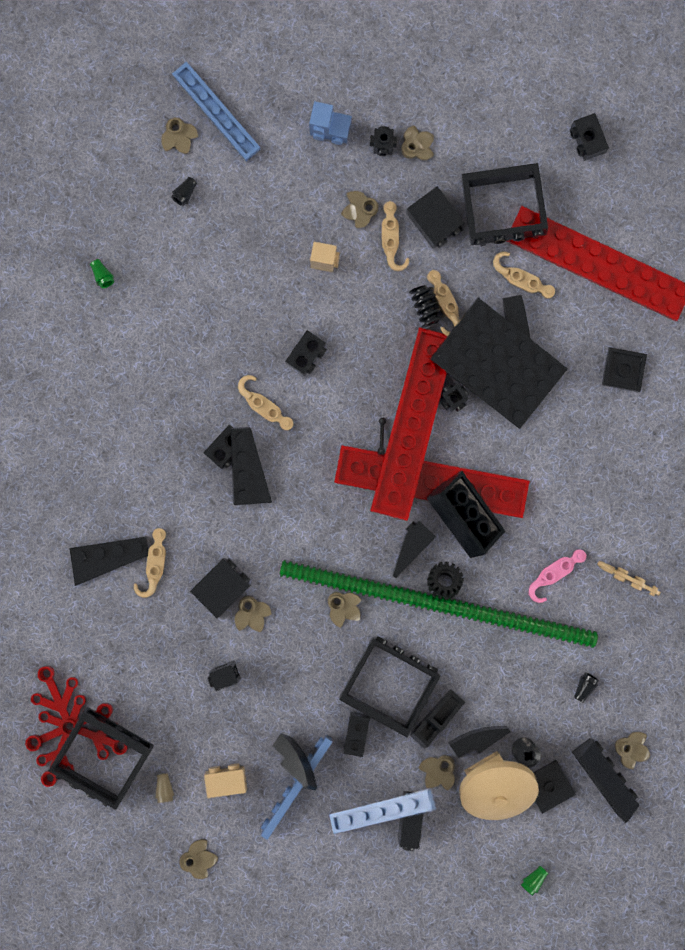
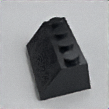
(466, 515)
(606, 779)

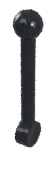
(381, 451)

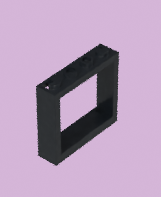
(500, 176)
(374, 713)
(117, 732)

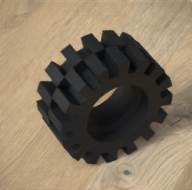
(450, 571)

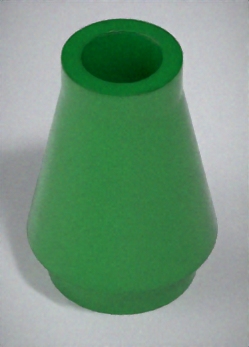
(102, 275)
(534, 881)

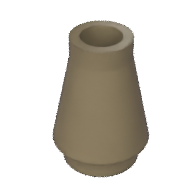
(164, 790)

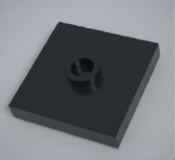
(624, 369)
(552, 786)

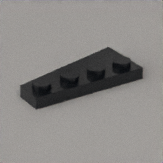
(247, 472)
(102, 558)

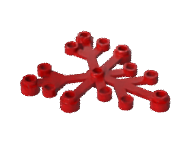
(60, 705)

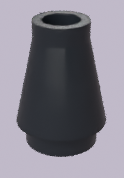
(183, 192)
(586, 686)

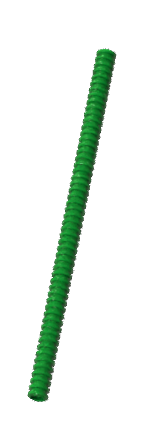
(441, 605)

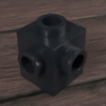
(380, 147)
(458, 391)

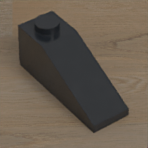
(413, 544)

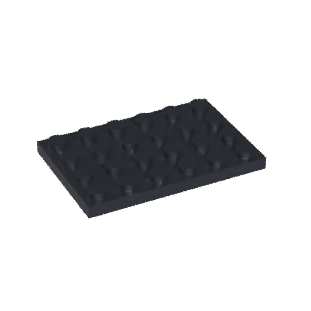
(498, 363)

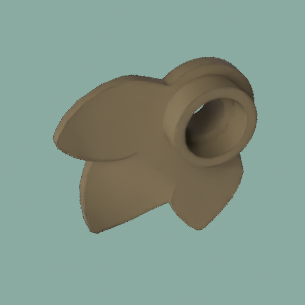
(180, 138)
(420, 143)
(357, 210)
(346, 609)
(253, 617)
(635, 749)
(436, 774)
(201, 859)

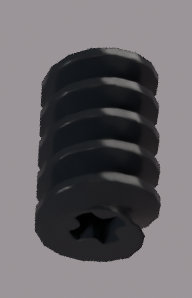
(426, 305)
(527, 759)

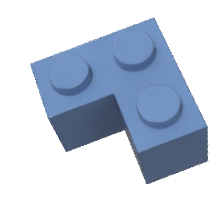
(329, 124)

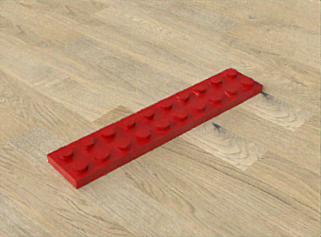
(603, 266)
(410, 429)
(500, 493)

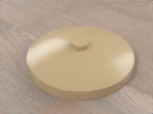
(498, 790)

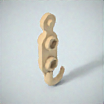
(390, 236)
(522, 278)
(445, 299)
(263, 406)
(155, 563)
(622, 575)

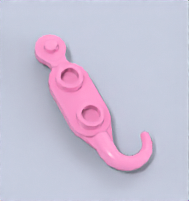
(555, 572)

